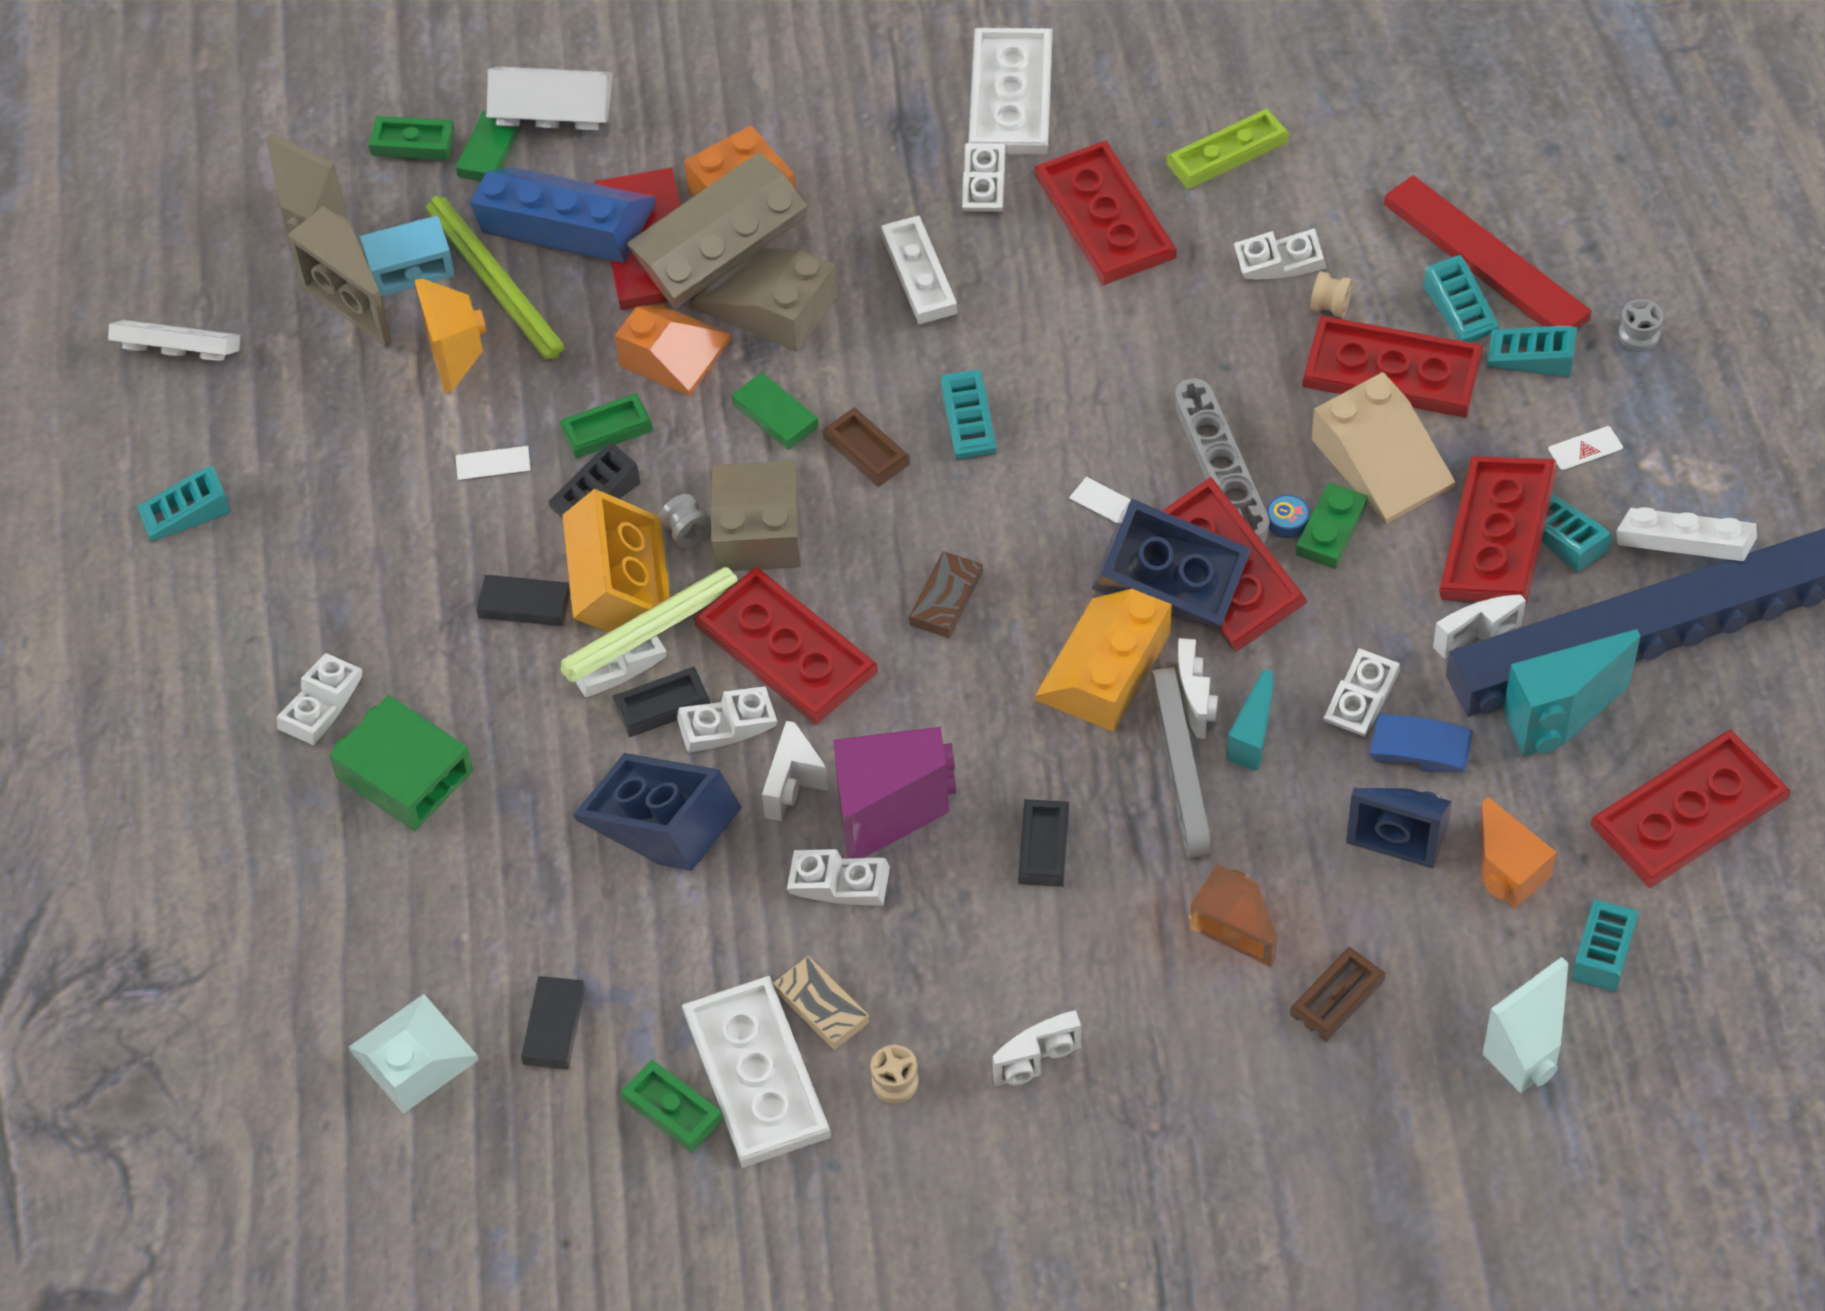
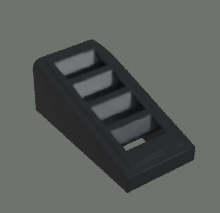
(599, 467)

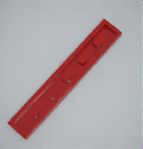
(1485, 255)

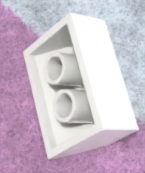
(548, 96)

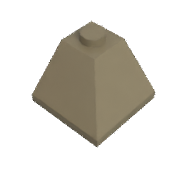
(303, 182)

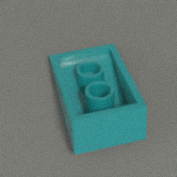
(1566, 689)

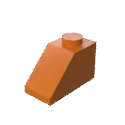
(1511, 856)

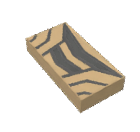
(821, 1003)

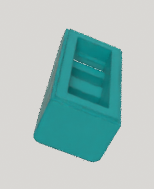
(1453, 276)
(1549, 362)
(961, 390)
(190, 488)
(1575, 555)
(1249, 730)
(1599, 972)

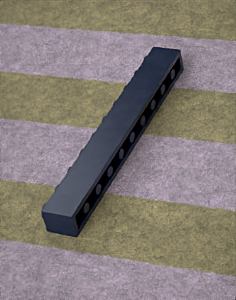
(1665, 614)

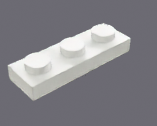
(919, 269)
(174, 339)
(1687, 534)

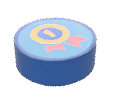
(1288, 516)

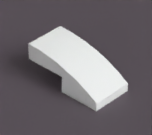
(1479, 619)
(623, 667)

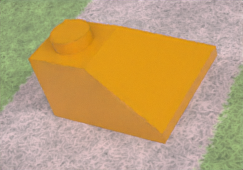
(451, 330)

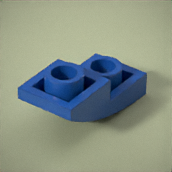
(1423, 741)

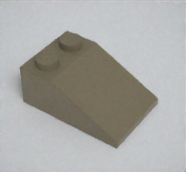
(337, 271)
(773, 295)
(755, 515)

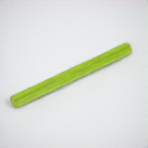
(496, 279)

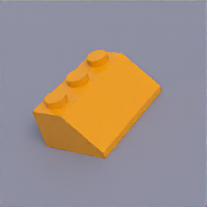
(613, 560)
(1107, 657)

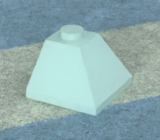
(1527, 1029)
(413, 1053)

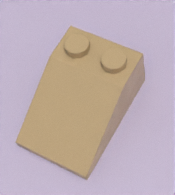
(1381, 447)

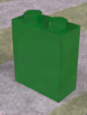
(401, 762)

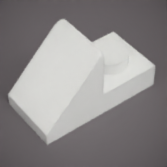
(792, 766)

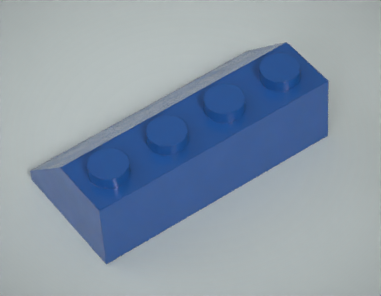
(560, 212)

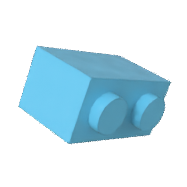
(408, 254)

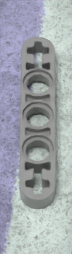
(1219, 445)
(1180, 763)

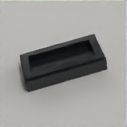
(523, 600)
(659, 701)
(1043, 843)
(553, 1022)

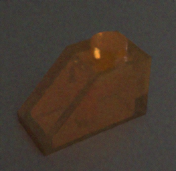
(1234, 914)

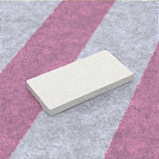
(1011, 89)
(756, 1071)

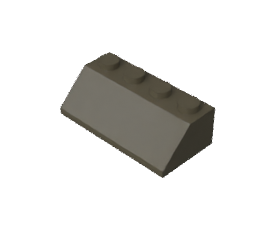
(718, 229)

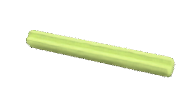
(647, 625)

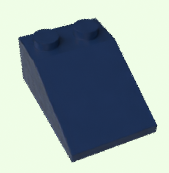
(1172, 563)
(661, 809)

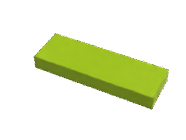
(1227, 148)

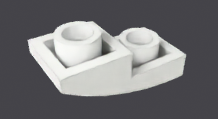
(983, 177)
(1273, 259)
(1195, 689)
(1362, 692)
(322, 698)
(734, 719)
(829, 878)
(1021, 1057)

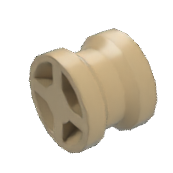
(1331, 294)
(897, 1063)

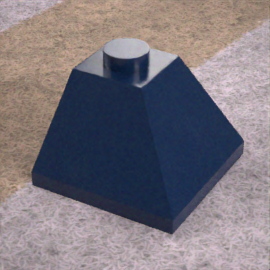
(1399, 823)

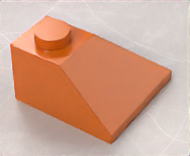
(669, 347)

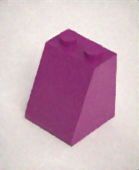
(891, 786)

